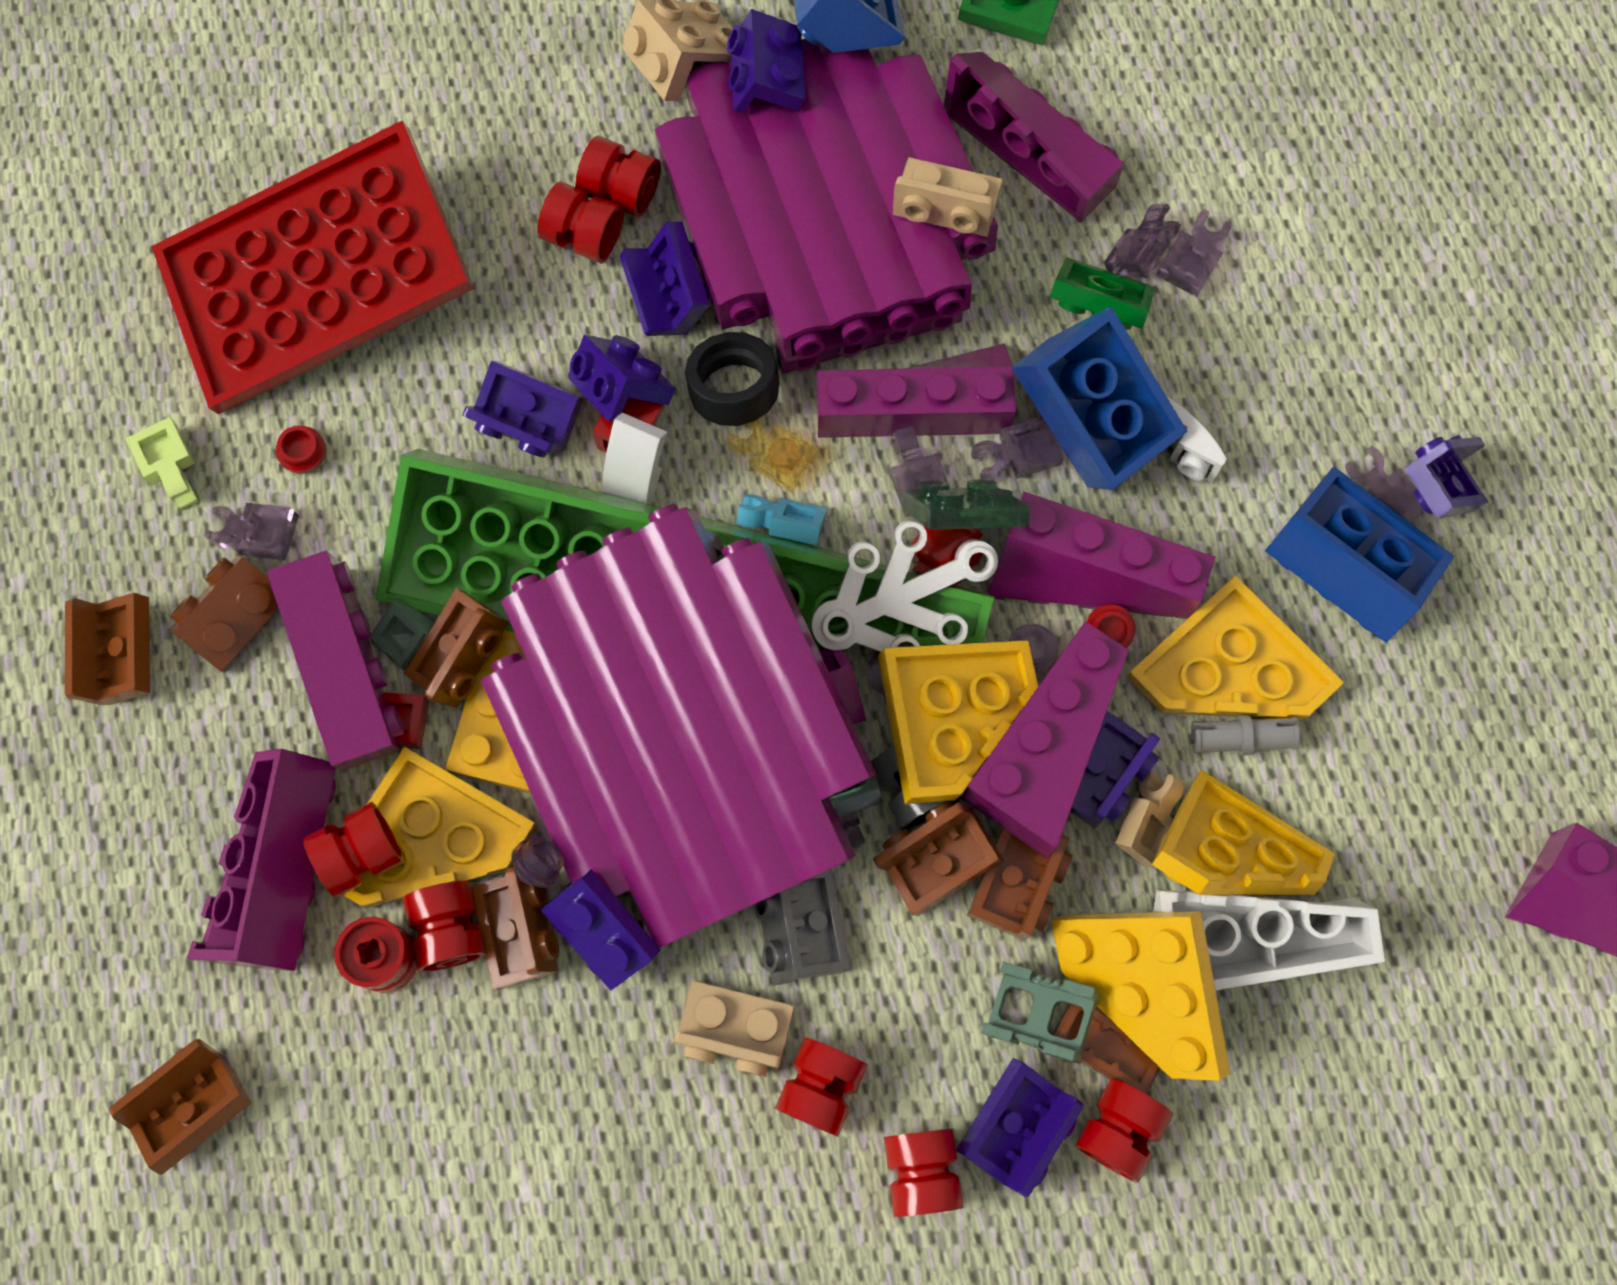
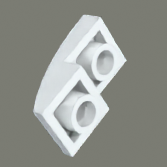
(1197, 451)
(633, 459)

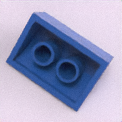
(850, 23)
(1100, 400)
(1360, 555)

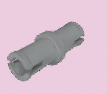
(1245, 735)

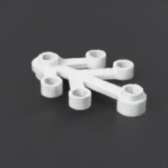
(896, 597)

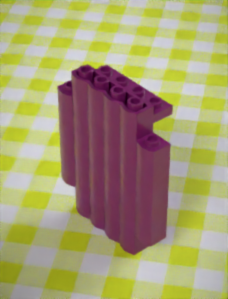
(800, 206)
(677, 722)

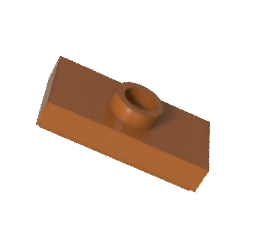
(1109, 1049)

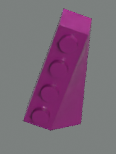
(1030, 134)
(941, 397)
(1097, 562)
(267, 872)
(1572, 889)

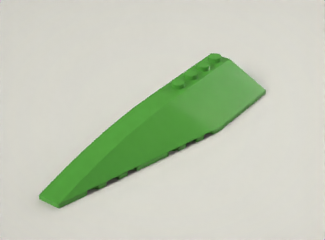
(492, 526)

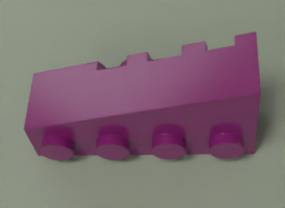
(1044, 753)

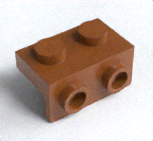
(226, 612)
(107, 649)
(456, 649)
(938, 856)
(1016, 890)
(515, 931)
(181, 1105)

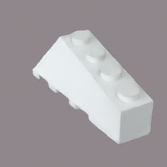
(1279, 938)

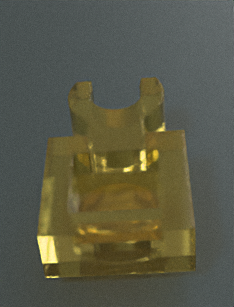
(777, 455)

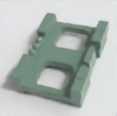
(1047, 996)

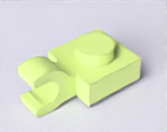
(162, 456)

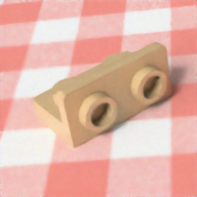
(946, 196)
(734, 1027)

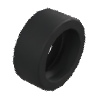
(728, 350)

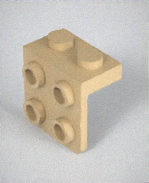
(670, 36)

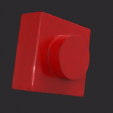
(413, 714)

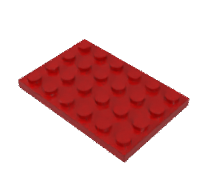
(311, 268)

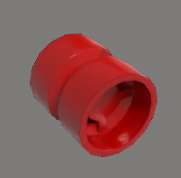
(616, 176)
(574, 220)
(349, 852)
(443, 926)
(375, 955)
(821, 1086)
(1124, 1129)
(923, 1173)

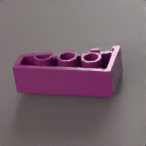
(336, 659)

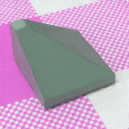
(401, 632)

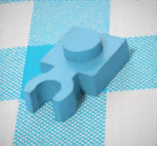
(784, 519)

